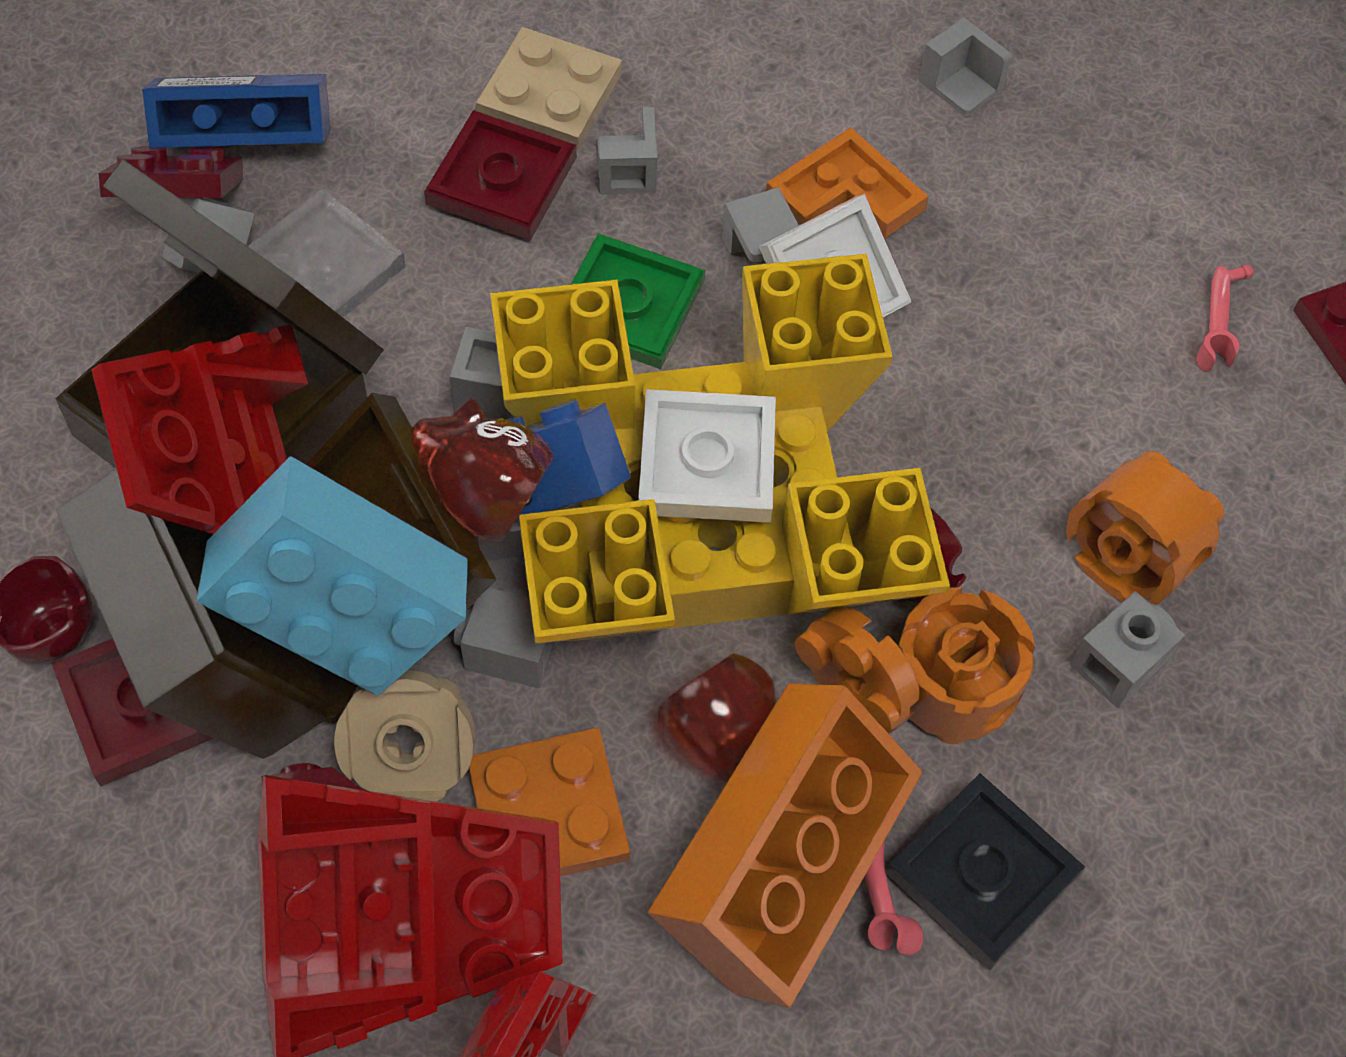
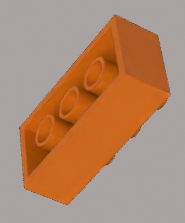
(787, 843)

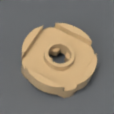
(430, 708)

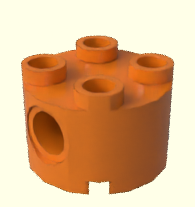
(1144, 529)
(968, 663)

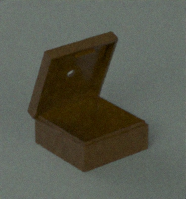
(228, 298)
(206, 666)

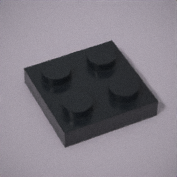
(984, 870)

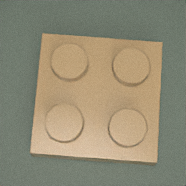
(550, 86)

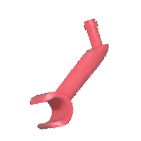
(1219, 338)
(886, 920)

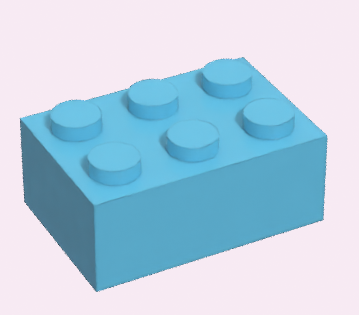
(333, 578)

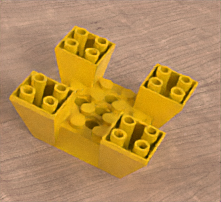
(831, 540)

